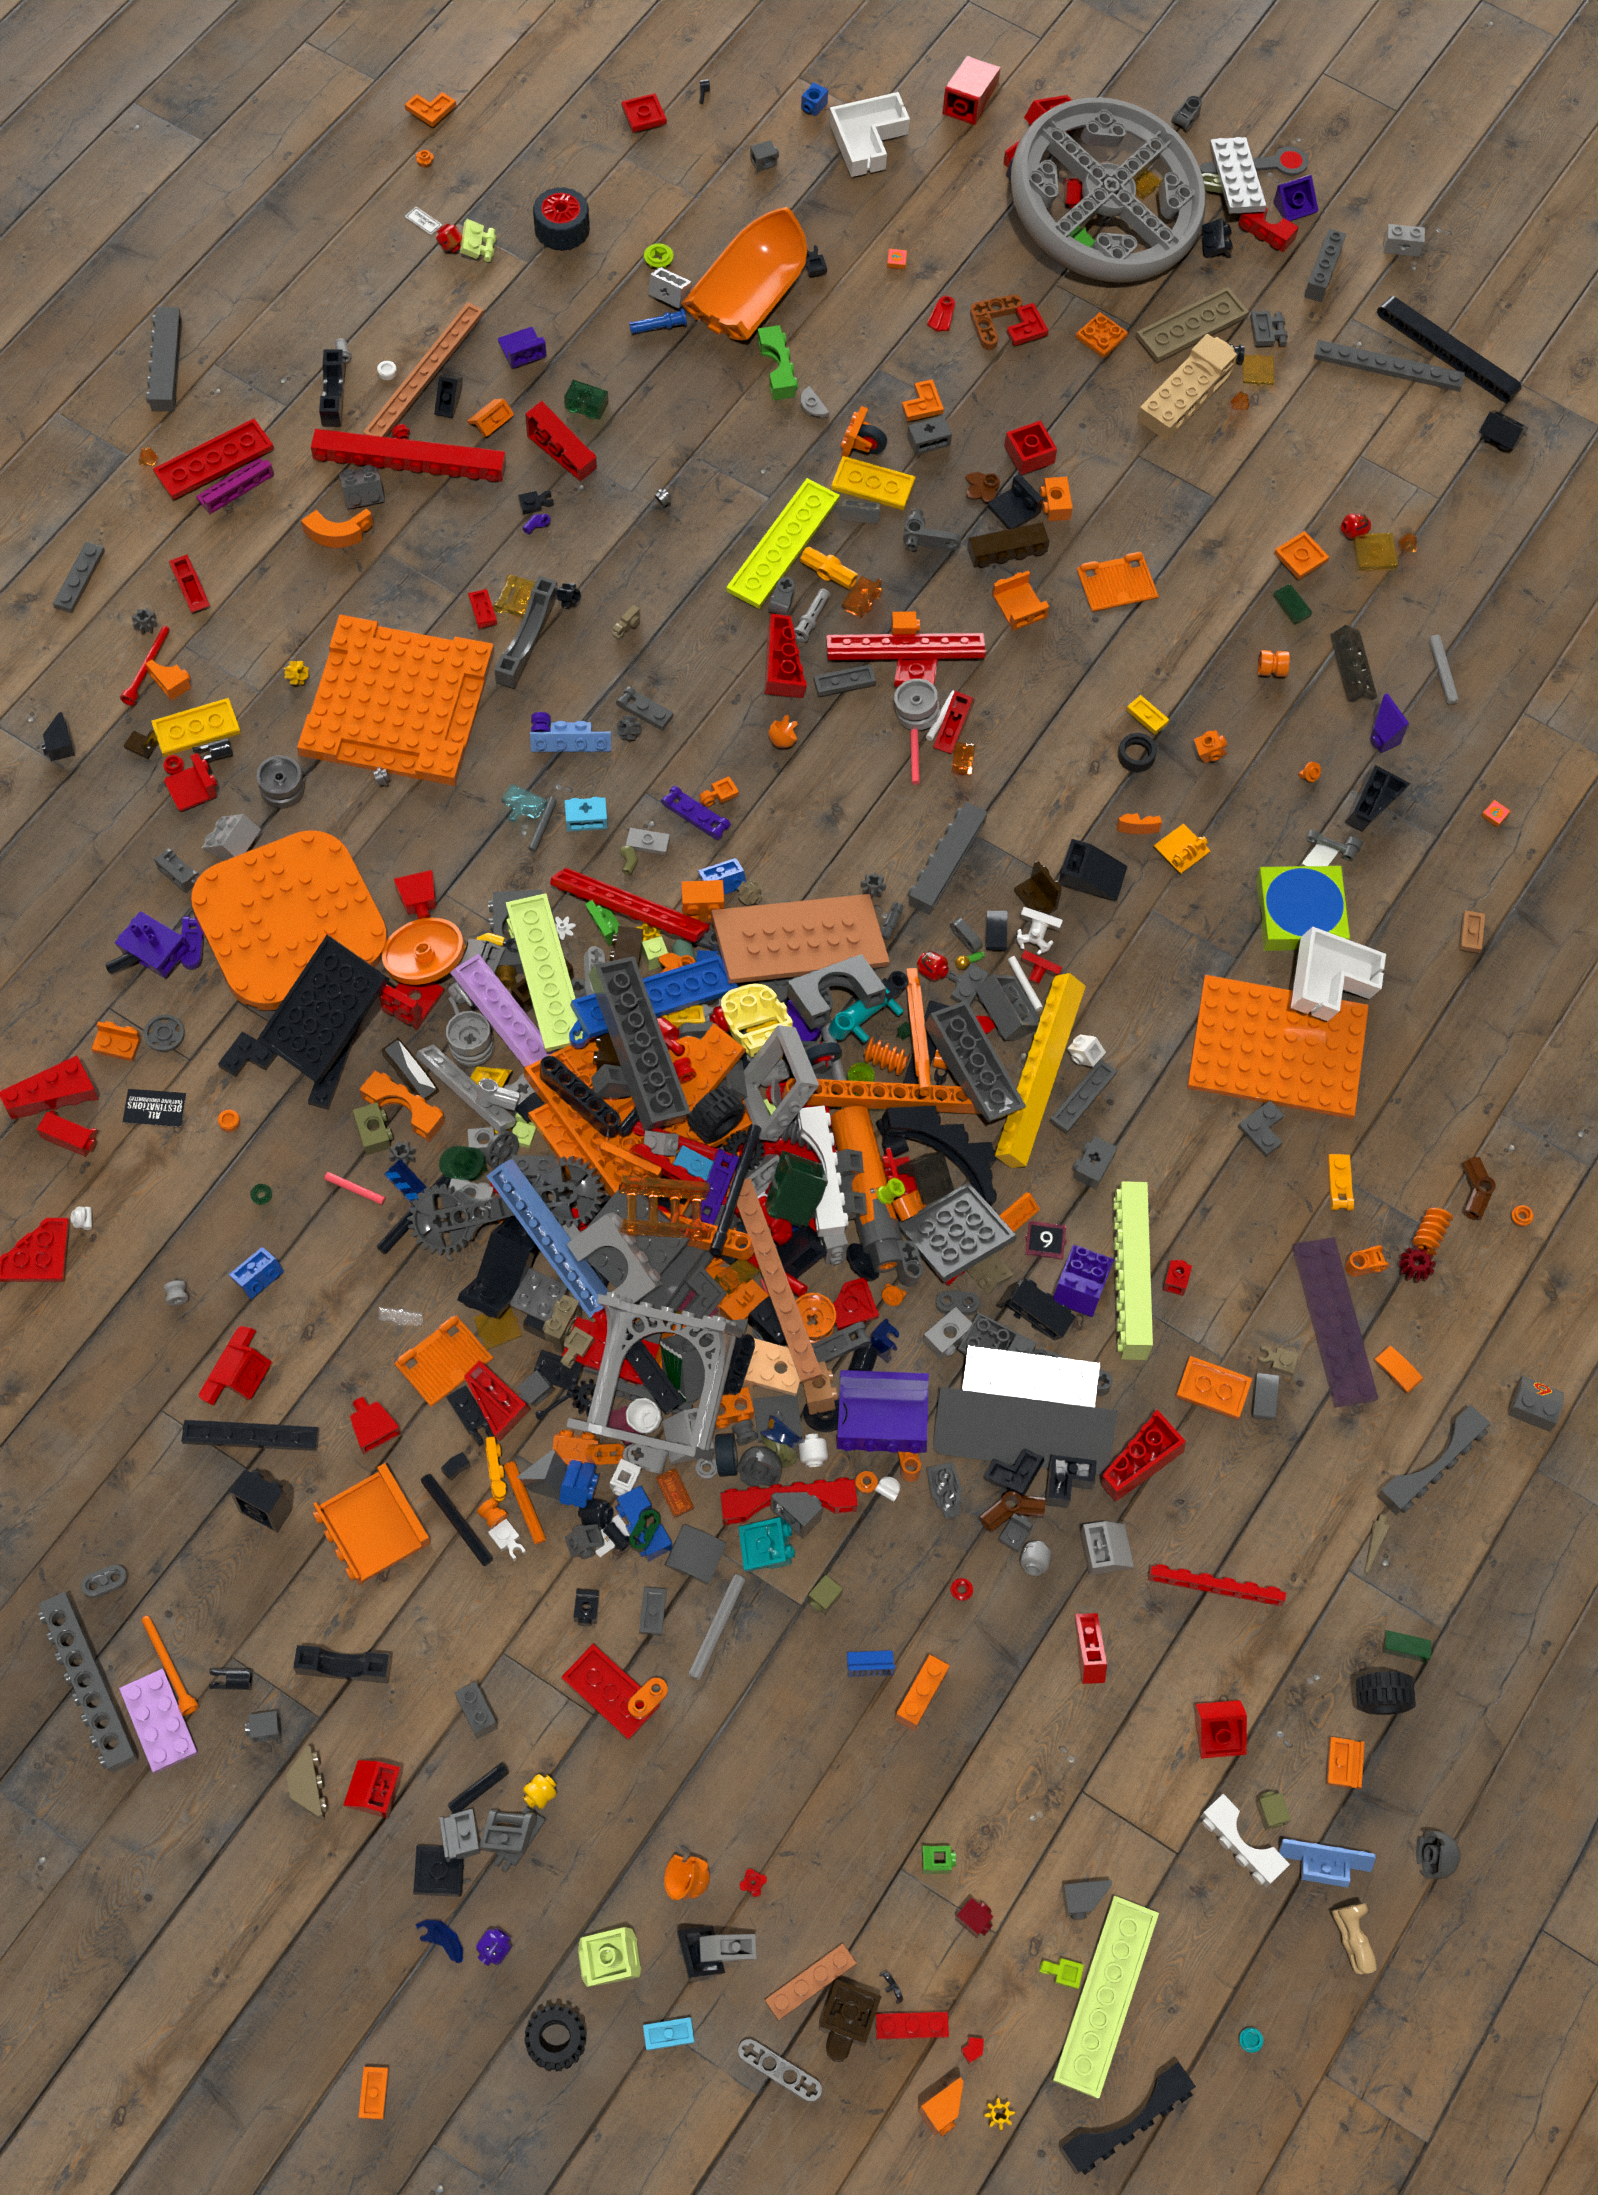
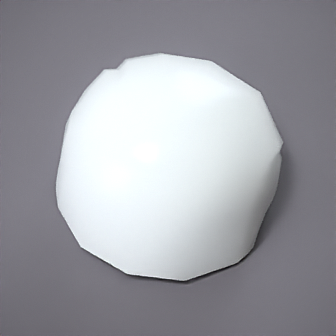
(643, 1415)

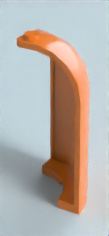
(750, 275)

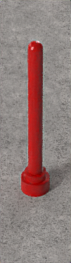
(129, 695)

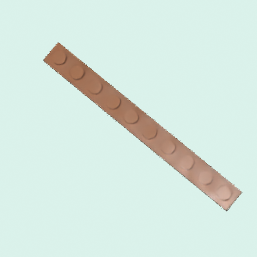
(424, 371)
(777, 1284)

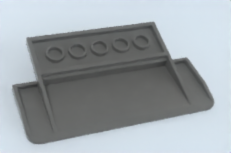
(1024, 1403)

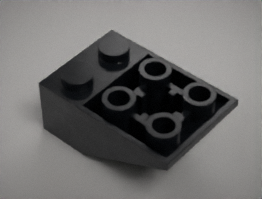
(1092, 871)

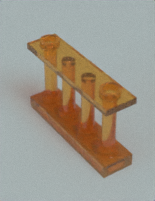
(664, 1188)

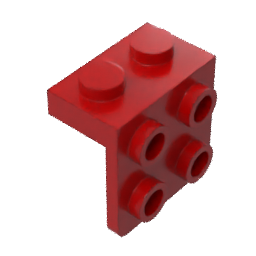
(191, 785)

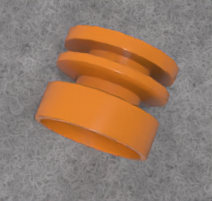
(817, 1308)

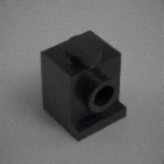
(590, 1598)

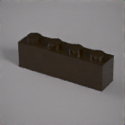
(1008, 545)

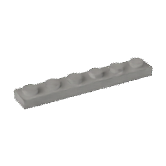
(463, 1087)

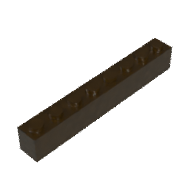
(627, 944)

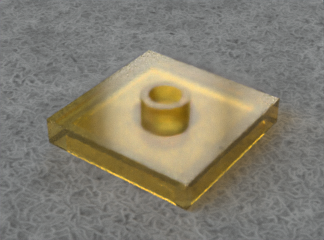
(1375, 551)

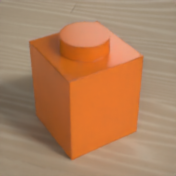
(905, 623)

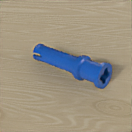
(667, 320)

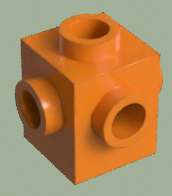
(1211, 746)

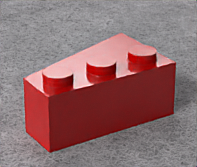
(497, 1401)

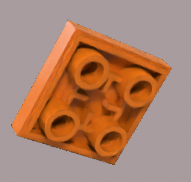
(1101, 335)

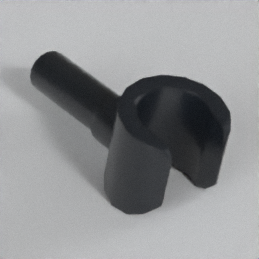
(704, 86)
(940, 1079)

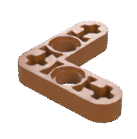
(986, 317)

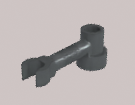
(1349, 849)

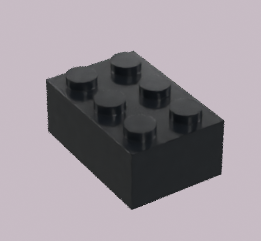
(261, 1500)

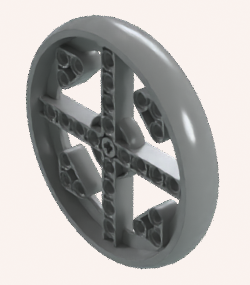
(1108, 189)

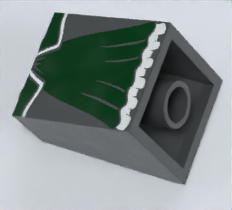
(684, 1364)

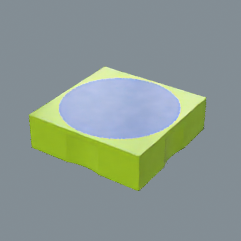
(1300, 899)

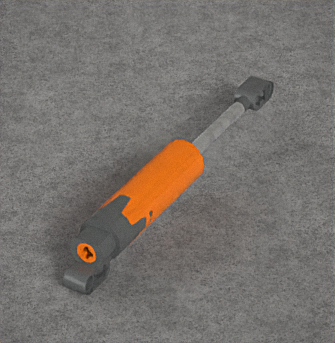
(879, 1228)

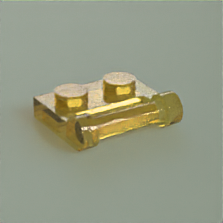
(520, 598)

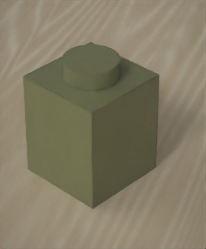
(824, 1595)
(1273, 1810)

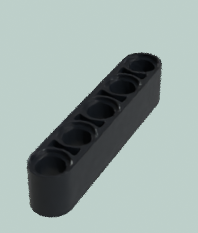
(574, 1088)

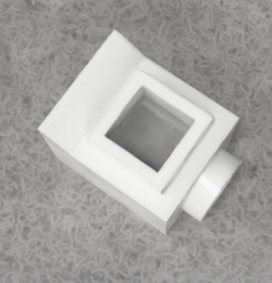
(625, 1477)

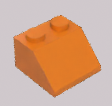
(943, 2109)

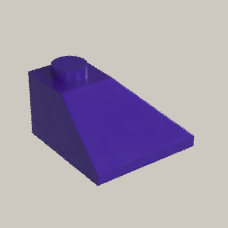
(1388, 726)

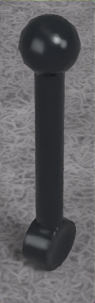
(541, 1414)

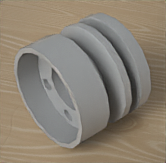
(470, 1038)

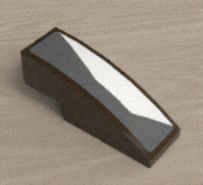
(409, 1069)

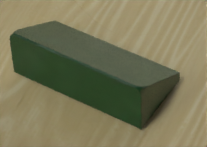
(1407, 1646)

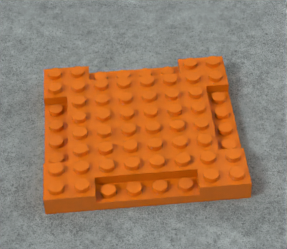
(396, 701)

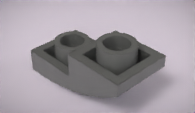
(1266, 1396)

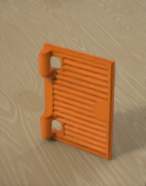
(1117, 582)
(442, 1360)

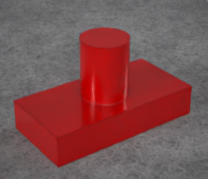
(1040, 967)

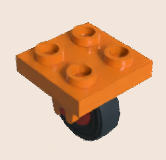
(863, 436)

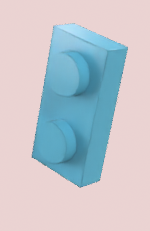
(668, 2034)

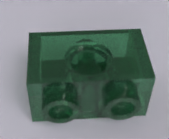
(586, 399)

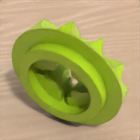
(662, 251)

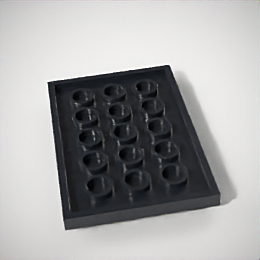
(323, 1009)

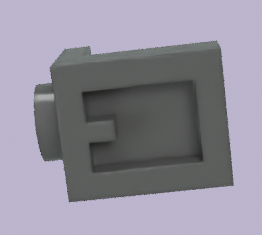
(1016, 1532)

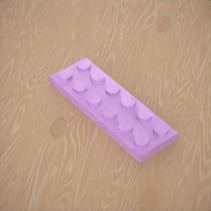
(501, 1010)

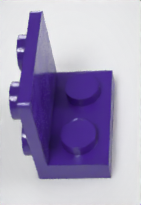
(522, 347)

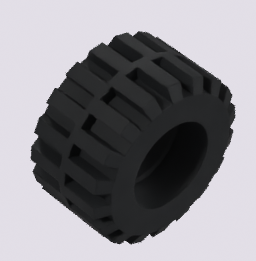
(716, 1114)
(1385, 1693)
(549, 2017)

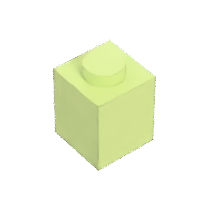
(652, 950)

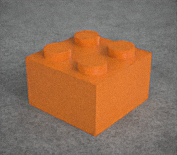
(701, 898)

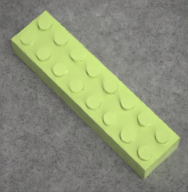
(1133, 1271)

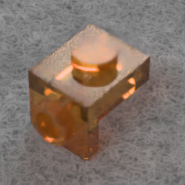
(963, 758)

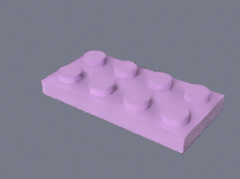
(158, 1721)

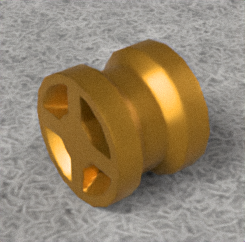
(506, 975)

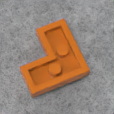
(431, 111)
(926, 405)

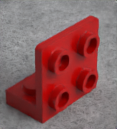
(890, 1168)

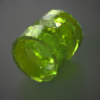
(861, 1072)

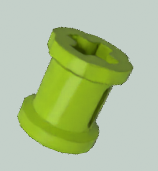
(893, 1189)

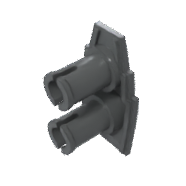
(945, 1488)

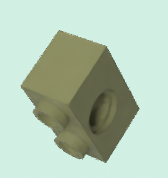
(372, 1140)

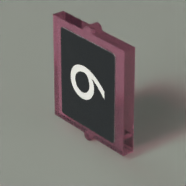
(1045, 1240)

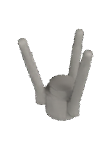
(458, 995)

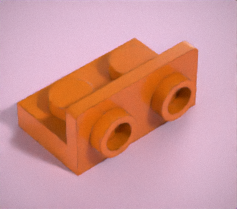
(116, 1041)
(572, 1446)

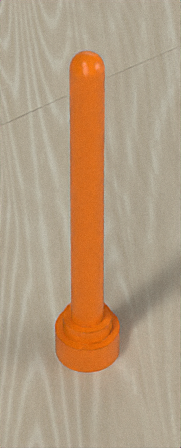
(186, 1703)

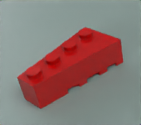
(783, 665)
(49, 1089)
(1145, 1455)

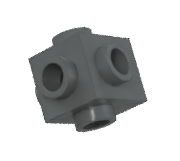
(584, 1541)

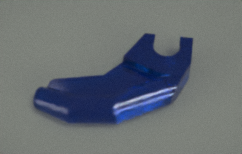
(442, 1935)

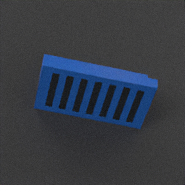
(870, 1663)

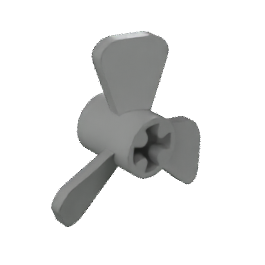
(778, 1073)

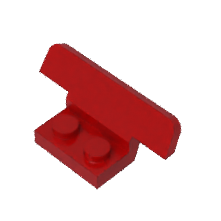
(237, 1368)

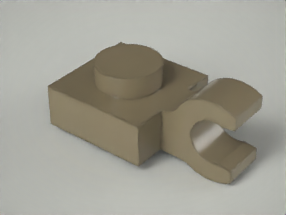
(577, 1344)

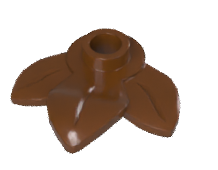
(980, 486)

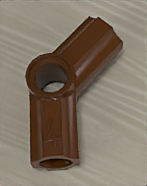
(1477, 1177)
(1000, 1513)

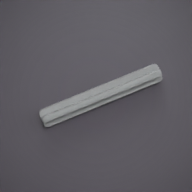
(1443, 669)

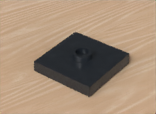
(436, 1875)

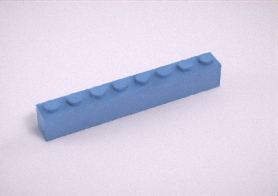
(547, 1235)

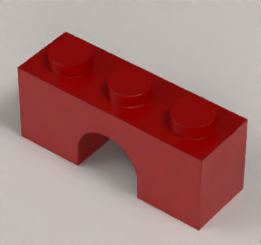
(1277, 235)

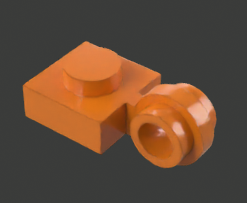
(722, 789)

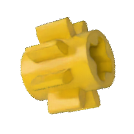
(296, 672)
(650, 932)
(992, 2114)

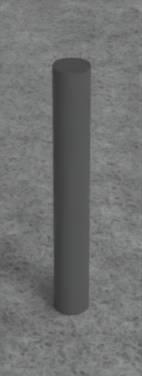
(542, 824)

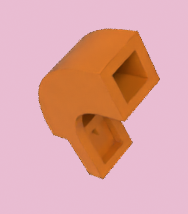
(336, 534)

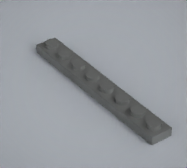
(1389, 365)

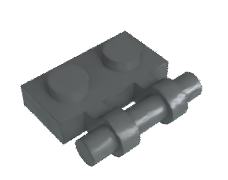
(1263, 328)

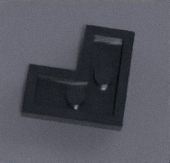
(243, 1050)
(1016, 1477)

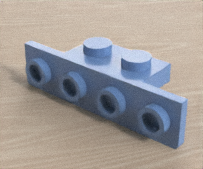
(570, 738)
(1326, 1863)

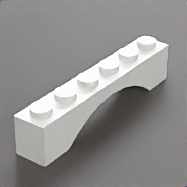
(814, 1130)

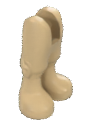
(1353, 1938)

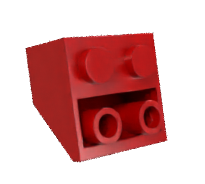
(373, 1787)

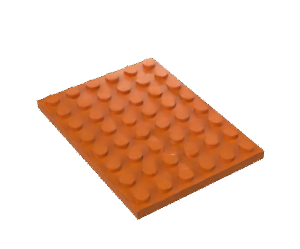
(1264, 1050)

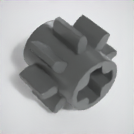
(144, 620)
(629, 727)
(873, 885)
(399, 1149)

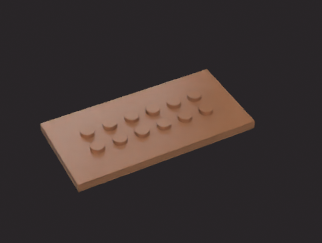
(797, 937)

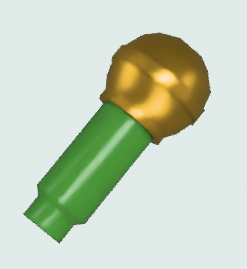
(963, 962)

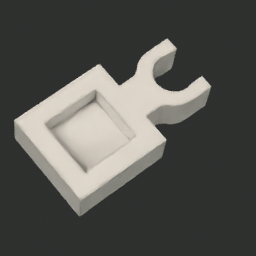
(506, 1537)

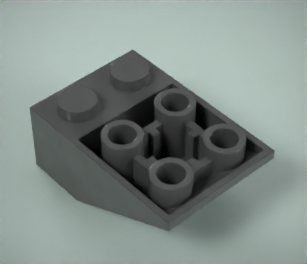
(993, 1335)

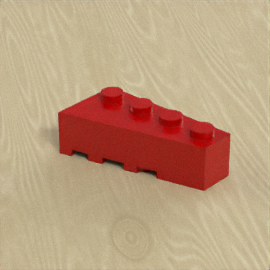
(559, 441)

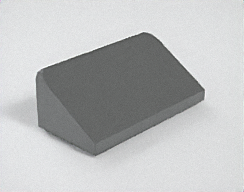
(860, 511)

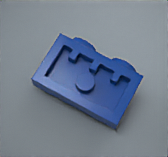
(728, 871)
(257, 1272)

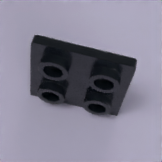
(1017, 503)

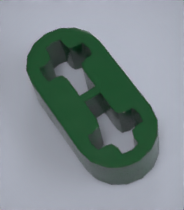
(640, 1528)

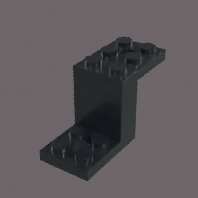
(501, 1270)

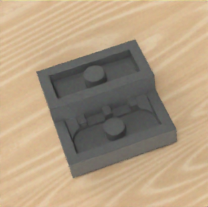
(695, 1554)

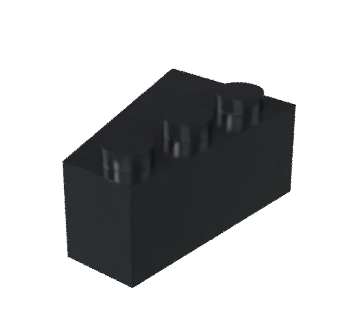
(1375, 796)

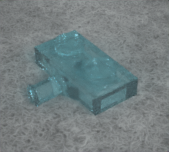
(523, 802)

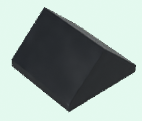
(690, 1948)

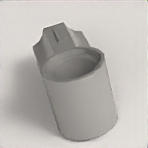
(490, 1094)

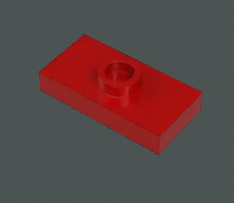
(482, 608)

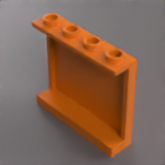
(371, 1526)

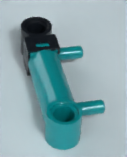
(857, 1013)

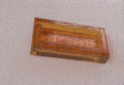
(674, 1493)

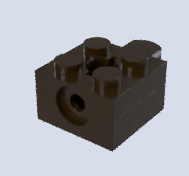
(848, 2019)

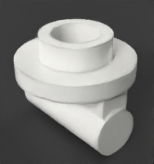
(82, 1218)
(888, 1487)

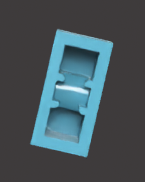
(586, 814)

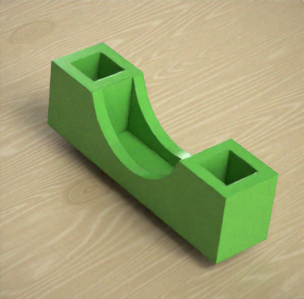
(772, 345)

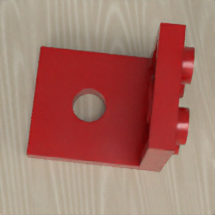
(406, 1009)

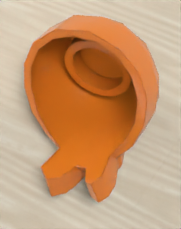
(782, 733)

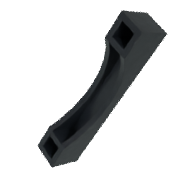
(1087, 2148)

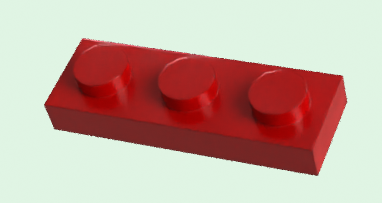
(912, 2025)

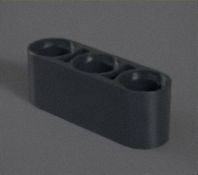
(739, 1364)

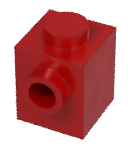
(1177, 1277)

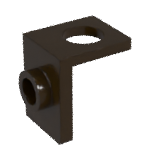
(141, 744)

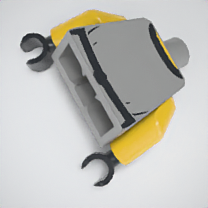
(488, 947)

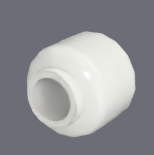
(813, 1451)

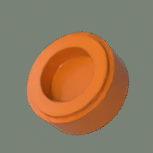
(228, 1120)

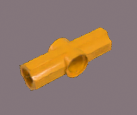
(828, 567)

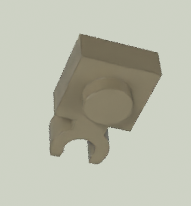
(628, 620)
(1282, 1361)

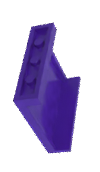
(883, 1411)

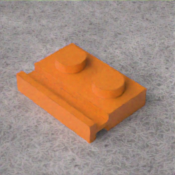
(1345, 1763)

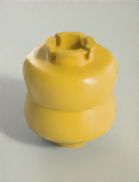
(539, 1791)

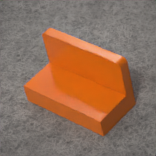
(491, 416)

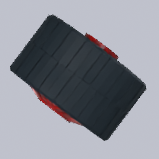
(561, 218)

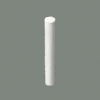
(935, 727)
(1025, 983)

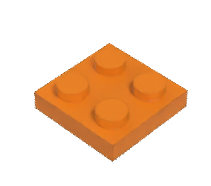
(1301, 555)

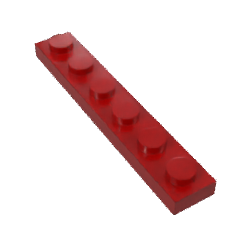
(668, 1169)
(1224, 1586)

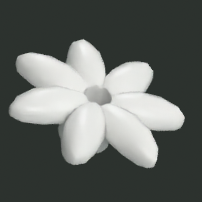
(563, 927)

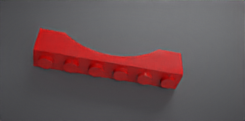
(741, 1505)

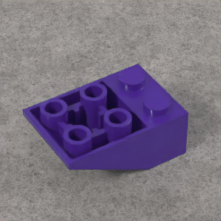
(1083, 1280)

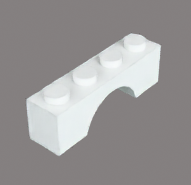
(1264, 1863)

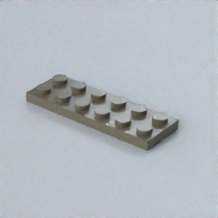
(1192, 324)

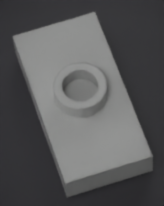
(648, 841)

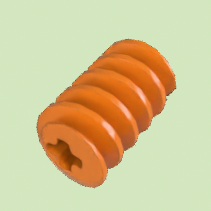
(886, 1057)
(1432, 1230)

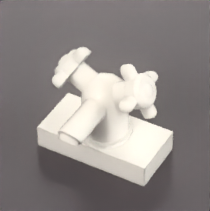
(1038, 928)

